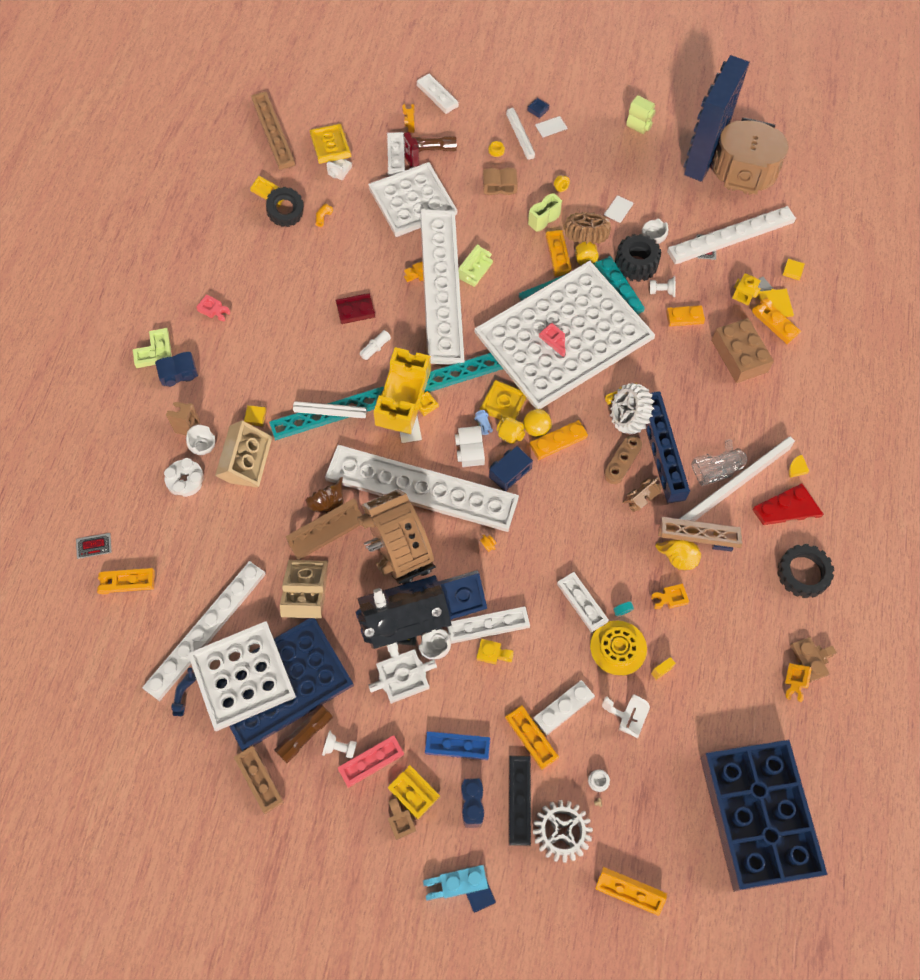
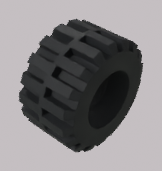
(638, 246)

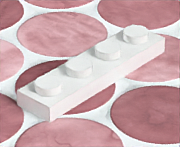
(488, 625)

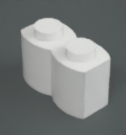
(471, 446)

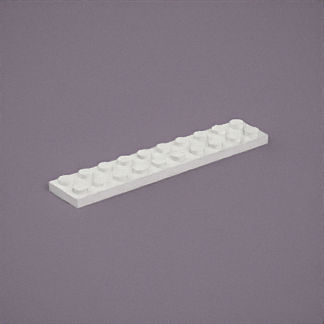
(441, 287)
(423, 487)

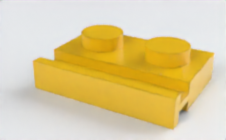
(413, 792)

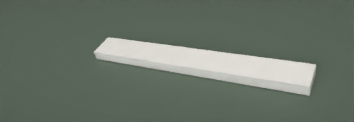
(739, 480)

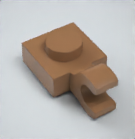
(401, 821)

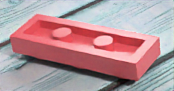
(370, 761)

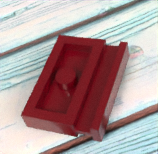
(411, 150)
(355, 308)

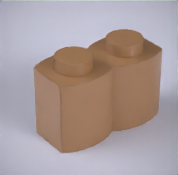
(500, 181)

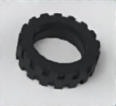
(818, 557)

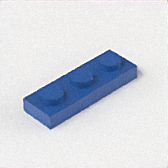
(457, 745)

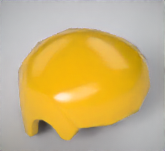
(537, 422)

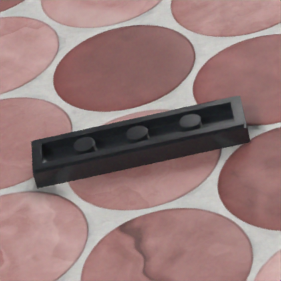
(519, 800)

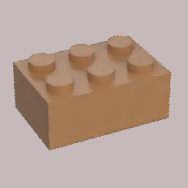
(742, 350)

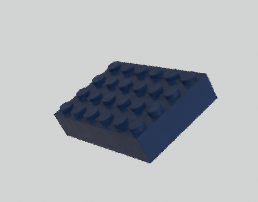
(715, 116)
(762, 816)

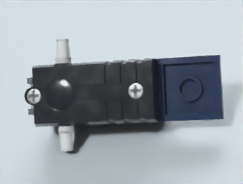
(417, 608)

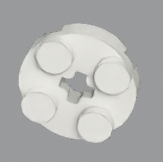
(181, 487)

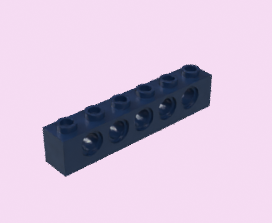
(666, 453)

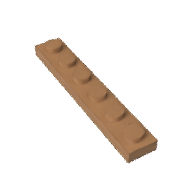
(273, 130)

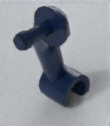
(178, 708)

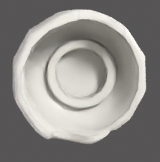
(656, 230)
(200, 440)
(435, 644)

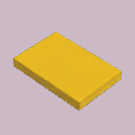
(330, 143)

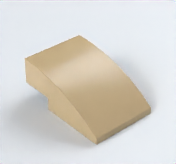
(304, 589)

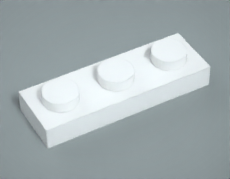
(437, 93)
(396, 158)
(582, 602)
(563, 707)

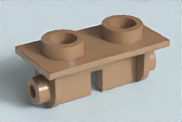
(637, 497)

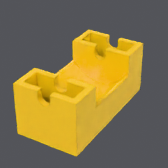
(402, 391)

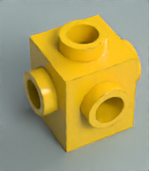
(746, 289)

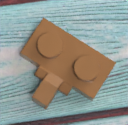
(813, 657)

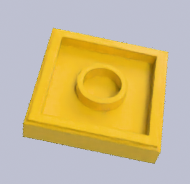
(503, 401)

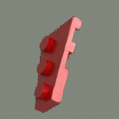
(789, 505)

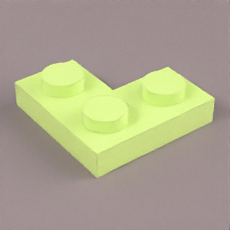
(159, 349)

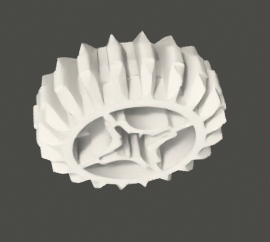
(631, 408)
(569, 839)

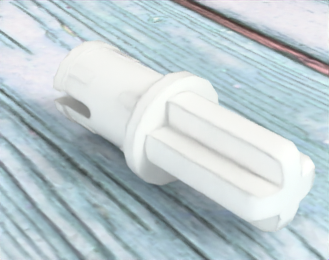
(375, 345)

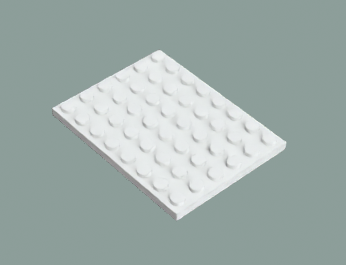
(596, 328)

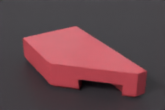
(554, 338)

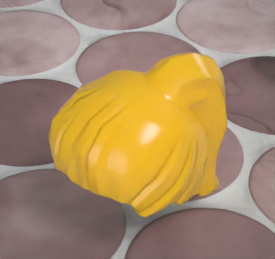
(681, 554)

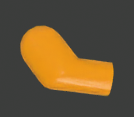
(325, 209)

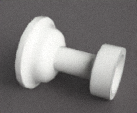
(670, 286)
(331, 744)

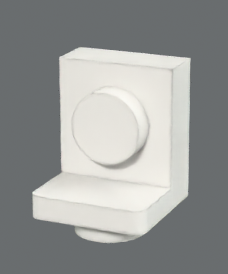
(339, 168)

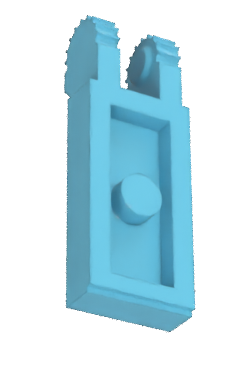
(458, 883)

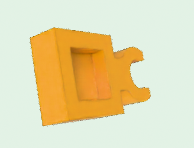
(672, 596)
(798, 678)

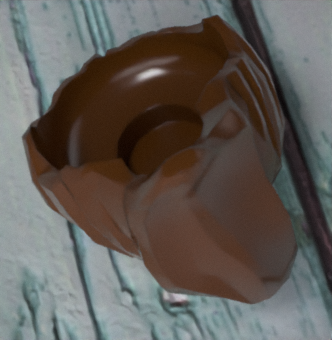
(326, 499)

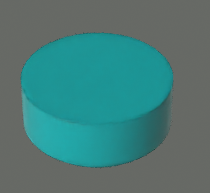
(623, 608)

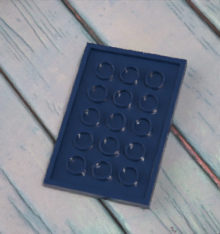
(314, 676)

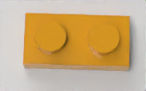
(685, 315)

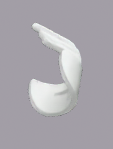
(642, 708)

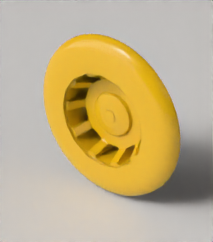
(619, 647)

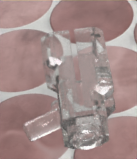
(719, 466)

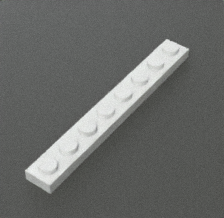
(731, 235)
(204, 630)

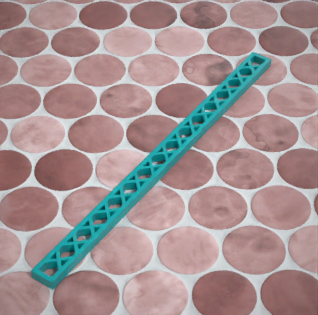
(359, 399)

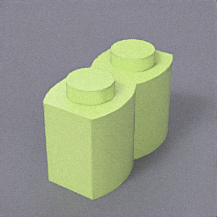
(641, 115)
(545, 212)

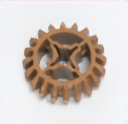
(587, 227)

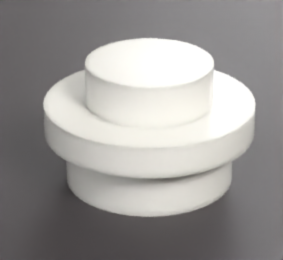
(598, 780)

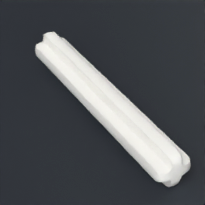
(520, 133)
(329, 409)

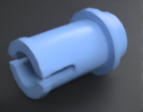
(482, 419)

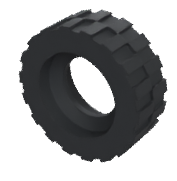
(284, 194)

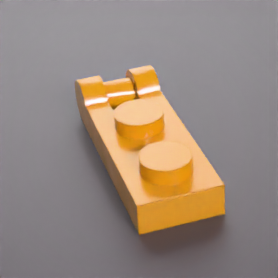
(776, 321)
(126, 580)

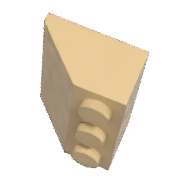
(244, 455)

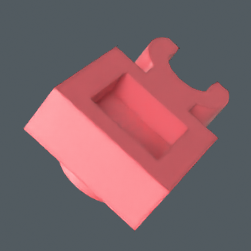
(210, 307)

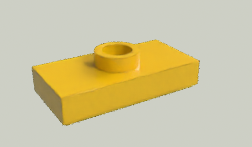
(264, 187)

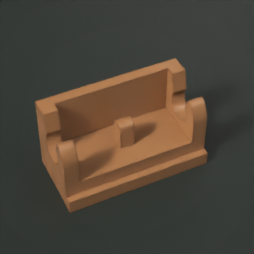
(184, 418)

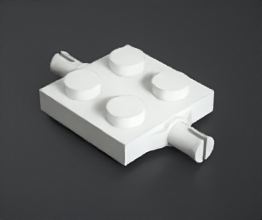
(402, 676)

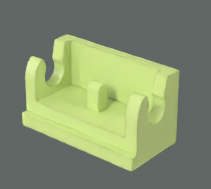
(475, 266)

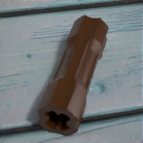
(445, 143)
(291, 745)

